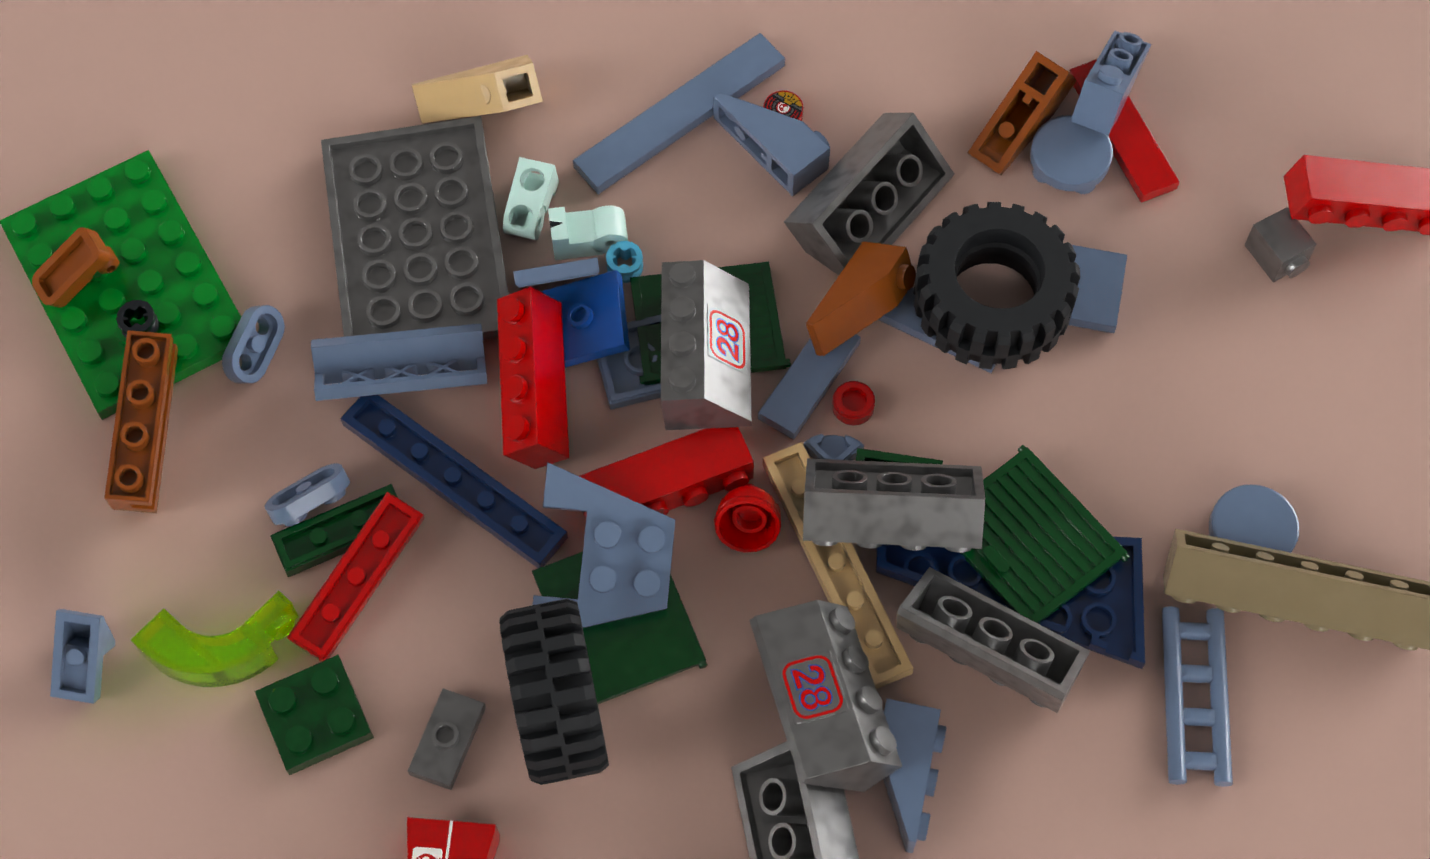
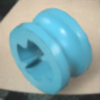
(625, 250)

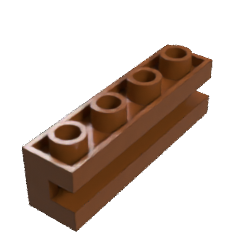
(141, 422)

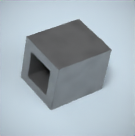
(1280, 245)

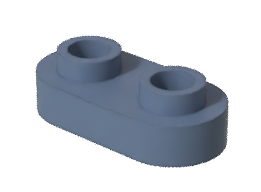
(253, 347)
(318, 488)

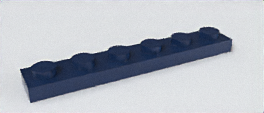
(455, 479)

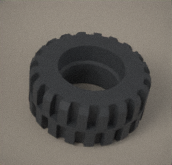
(1006, 239)
(553, 691)

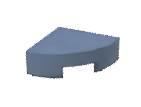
(832, 447)

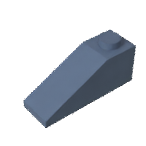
(776, 141)

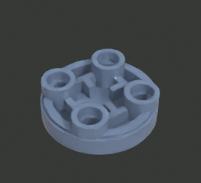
(1070, 155)
(1255, 517)

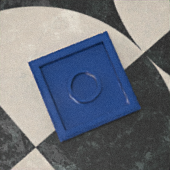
(592, 317)

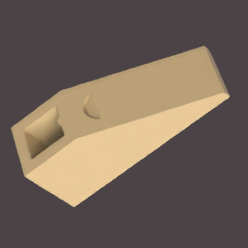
(478, 91)

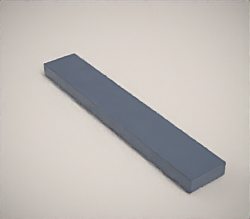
(677, 113)

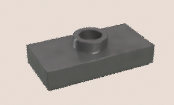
(446, 739)

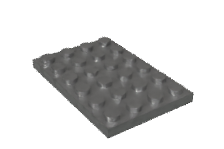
(415, 228)

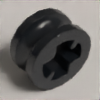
(138, 310)

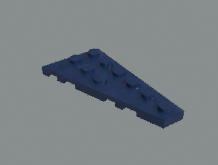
(1100, 618)

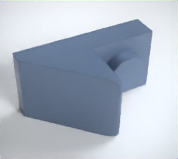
(78, 655)

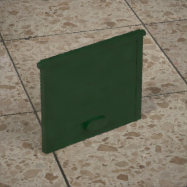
(765, 330)
(1038, 539)
(631, 649)

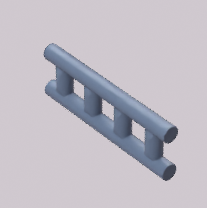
(1179, 716)

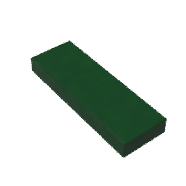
(325, 534)

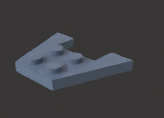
(623, 550)

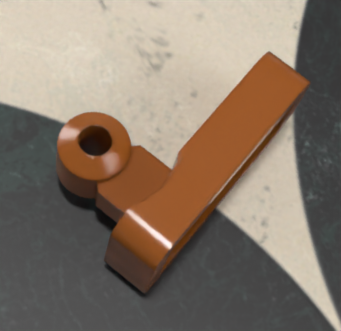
(73, 267)

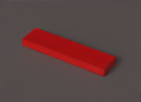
(1135, 148)
(356, 577)

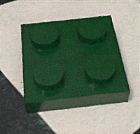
(313, 714)

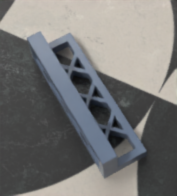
(400, 359)

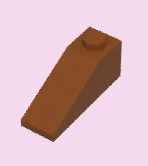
(1022, 112)
(862, 293)

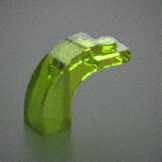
(219, 658)

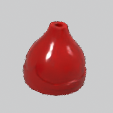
(747, 519)

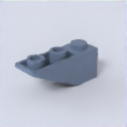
(1110, 82)
(916, 740)

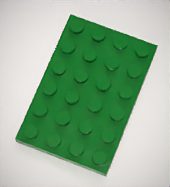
(158, 265)

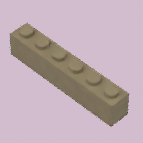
(1298, 589)

